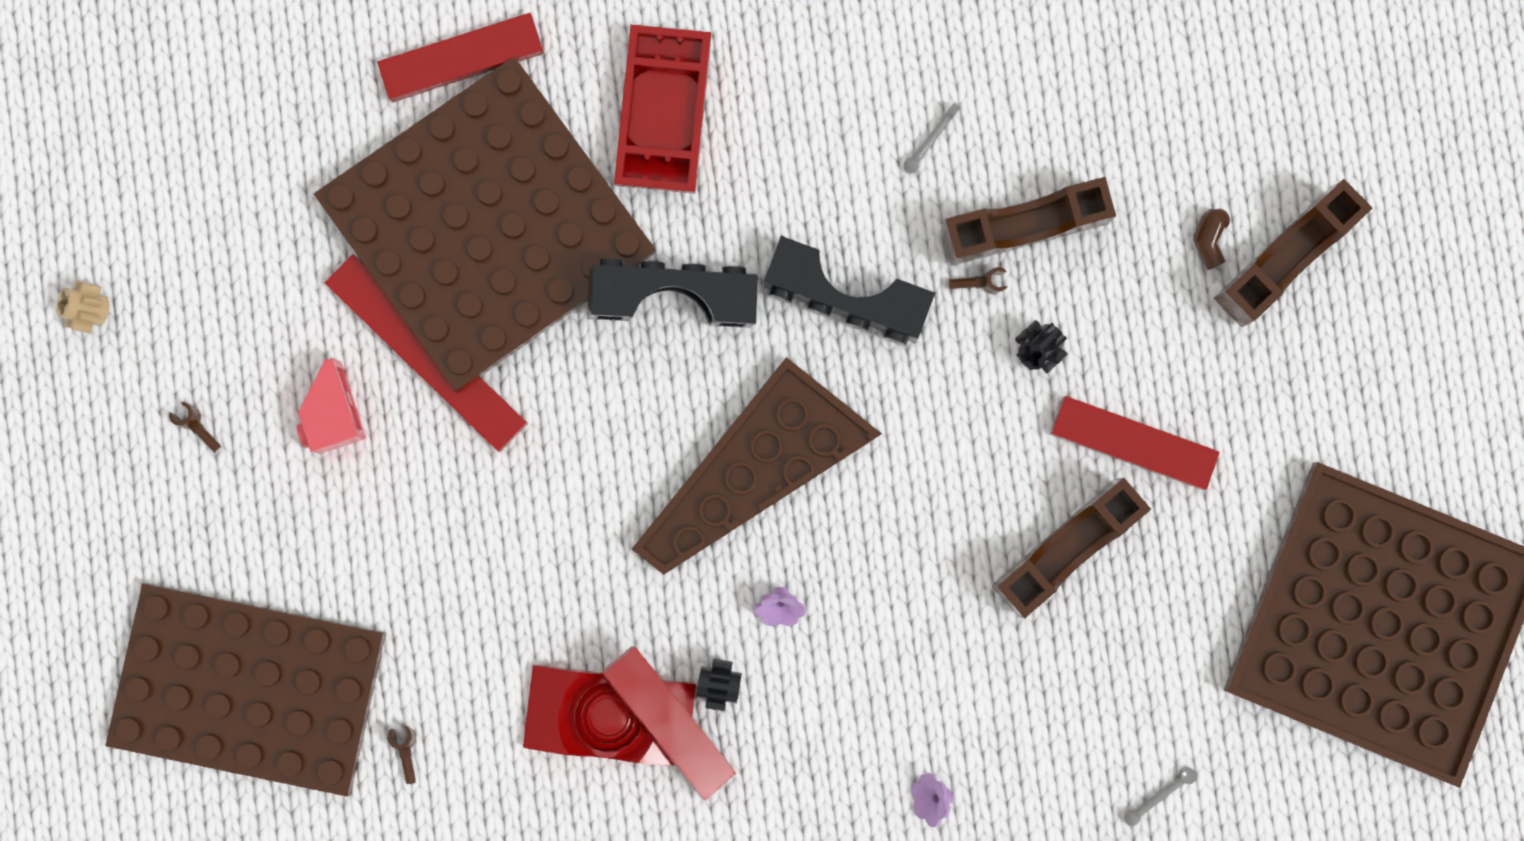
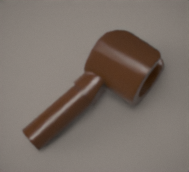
(980, 282)
(193, 423)
(404, 752)

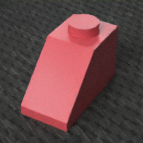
(329, 411)

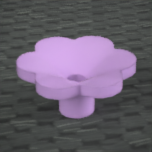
(779, 608)
(931, 799)

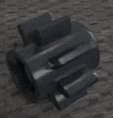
(1041, 346)
(718, 685)

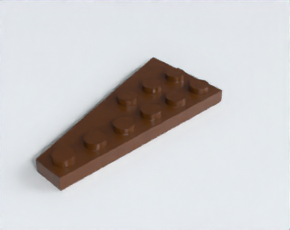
(769, 451)

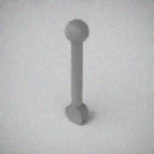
(911, 165)
(1186, 776)

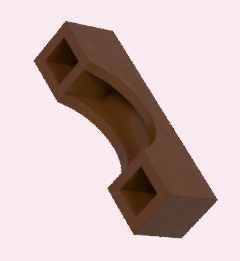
(1029, 223)
(1292, 252)
(1069, 546)

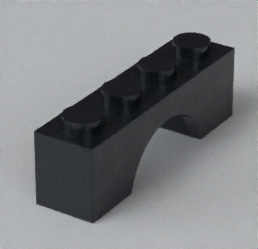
(798, 275)
(724, 296)

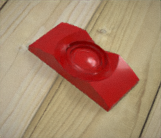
(663, 109)
(584, 716)

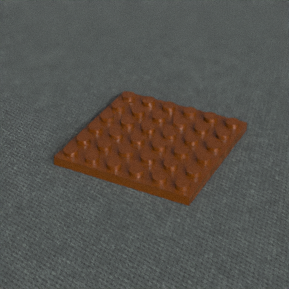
(483, 223)
(1384, 624)

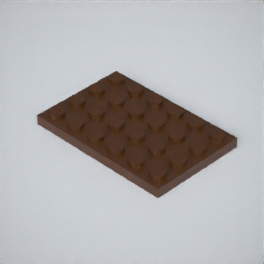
(246, 689)

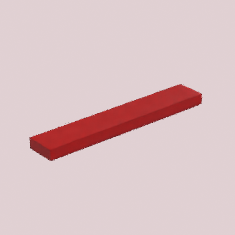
(475, 403)

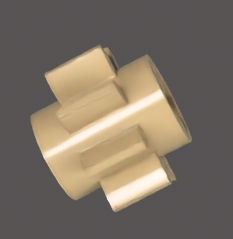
(82, 306)

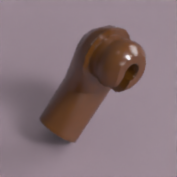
(1207, 235)

